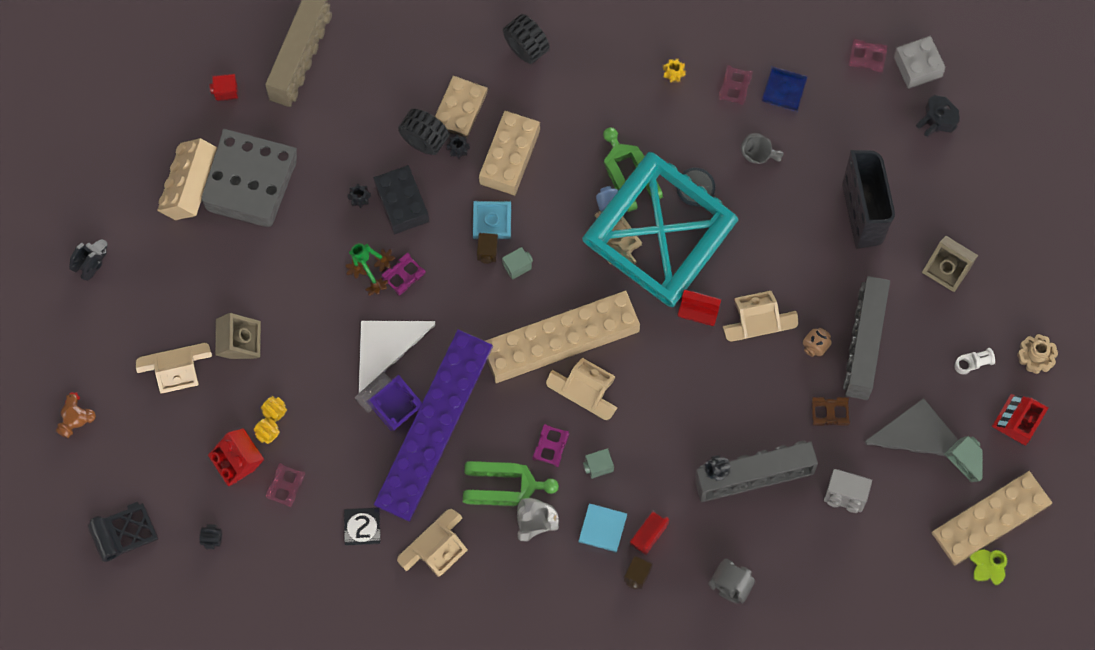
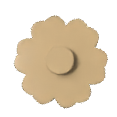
(1037, 354)

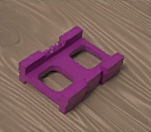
(399, 270)
(556, 446)

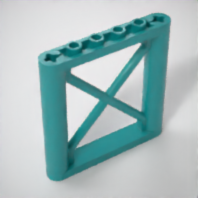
(645, 173)

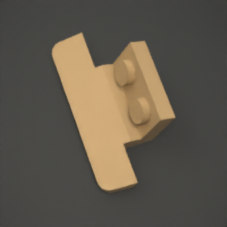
(759, 317)
(174, 367)
(585, 387)
(436, 545)

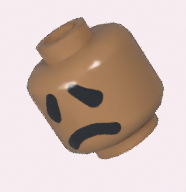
(817, 342)

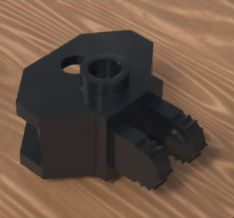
(939, 116)
(88, 258)

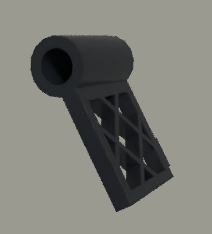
(105, 533)

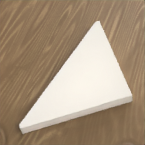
(385, 344)

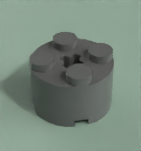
(732, 581)

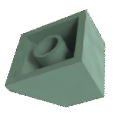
(967, 457)

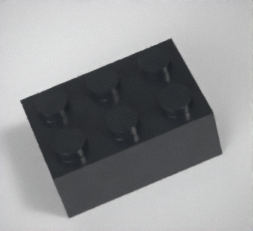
(401, 199)

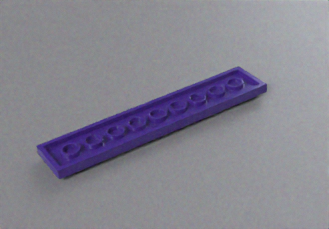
(433, 425)

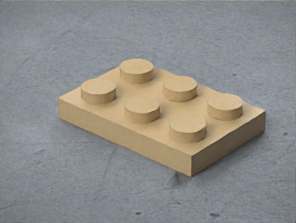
(461, 106)

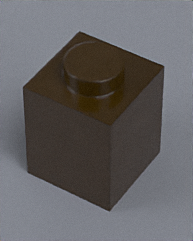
(487, 248)
(637, 573)

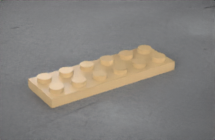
(991, 518)

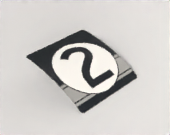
(362, 526)

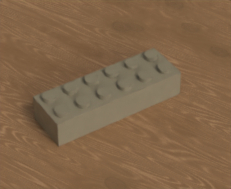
(297, 51)

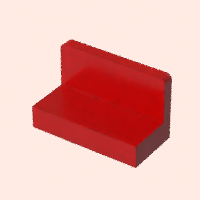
(699, 308)
(649, 532)

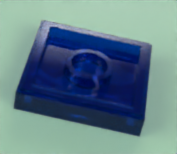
(784, 88)

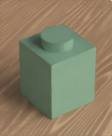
(517, 262)
(598, 463)

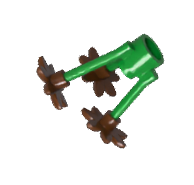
(360, 256)

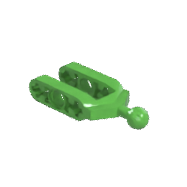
(618, 154)
(504, 498)

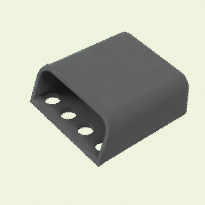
(247, 183)

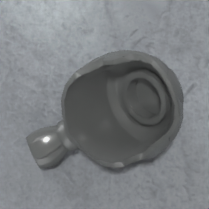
(759, 149)

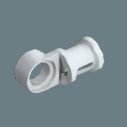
(975, 360)

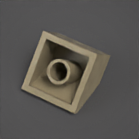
(949, 263)
(237, 337)

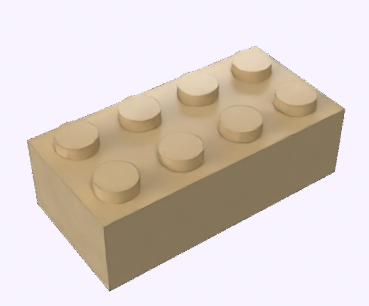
(509, 153)
(187, 179)

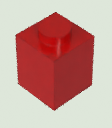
(224, 87)

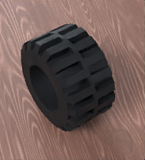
(526, 39)
(423, 131)

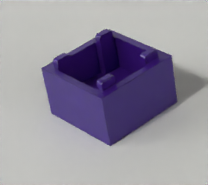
(394, 403)

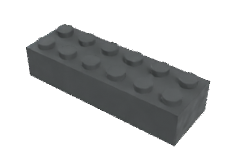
(866, 338)
(759, 471)

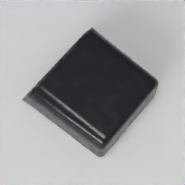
(868, 198)

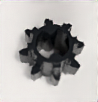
(458, 152)
(359, 201)
(717, 468)
(210, 536)

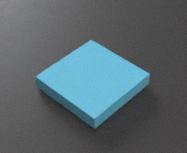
(492, 218)
(602, 527)

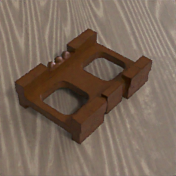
(830, 404)

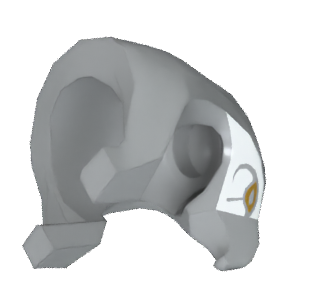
(535, 518)

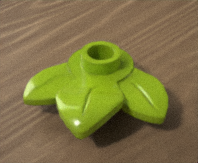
(986, 567)

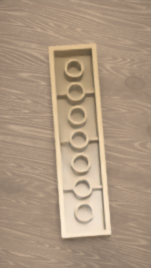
(562, 336)

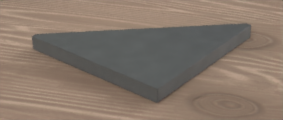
(917, 431)

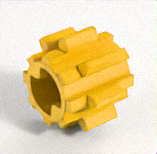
(674, 70)
(273, 408)
(266, 430)

